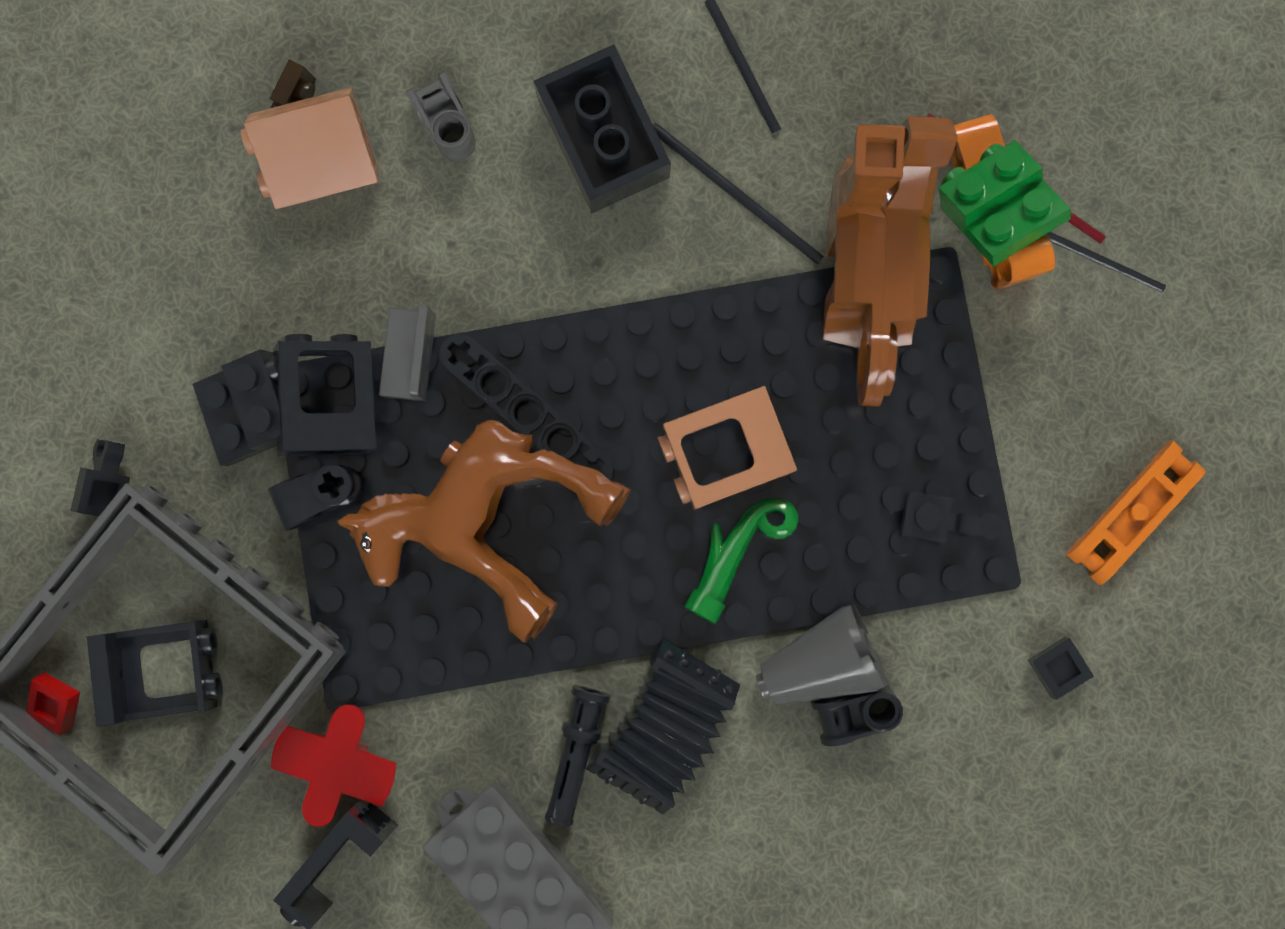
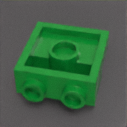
(1002, 202)

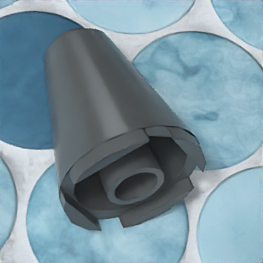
(824, 662)

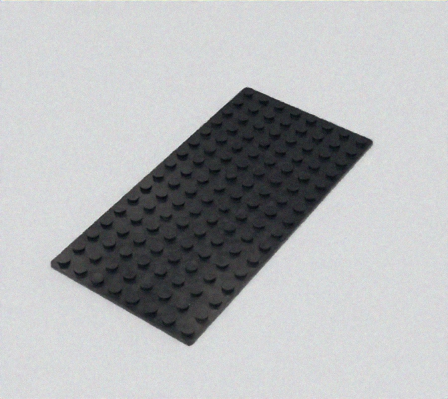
(627, 583)

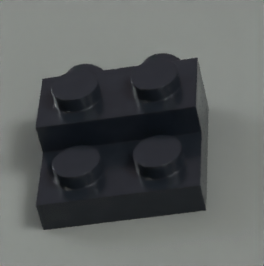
(241, 407)

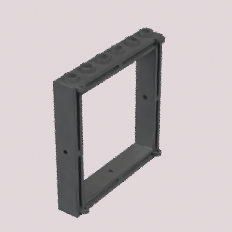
(61, 595)

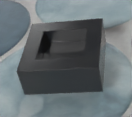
(1060, 668)

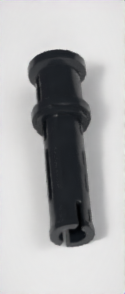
(580, 734)

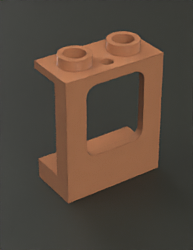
(762, 433)

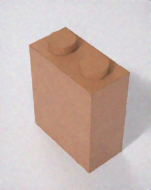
(310, 148)

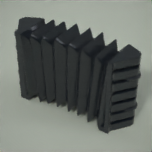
(667, 729)

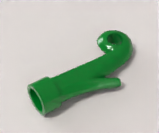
(726, 557)

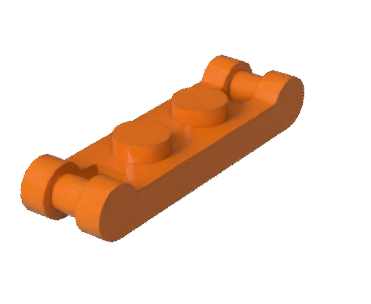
(1136, 512)

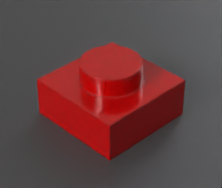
(52, 703)

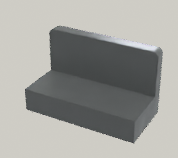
(407, 354)

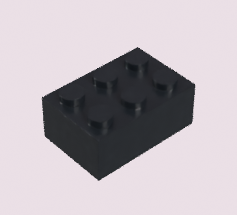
(602, 128)

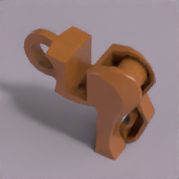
(883, 243)

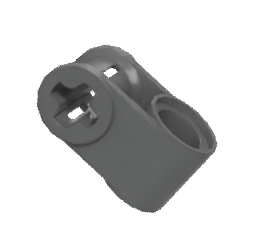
(441, 113)

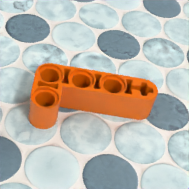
(1034, 259)

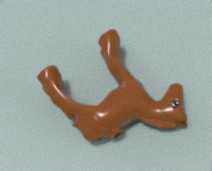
(465, 506)

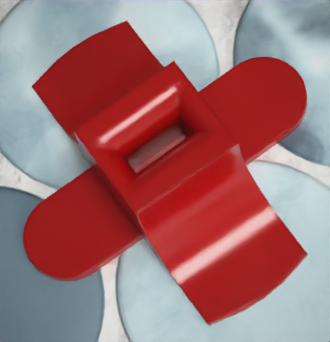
(333, 765)

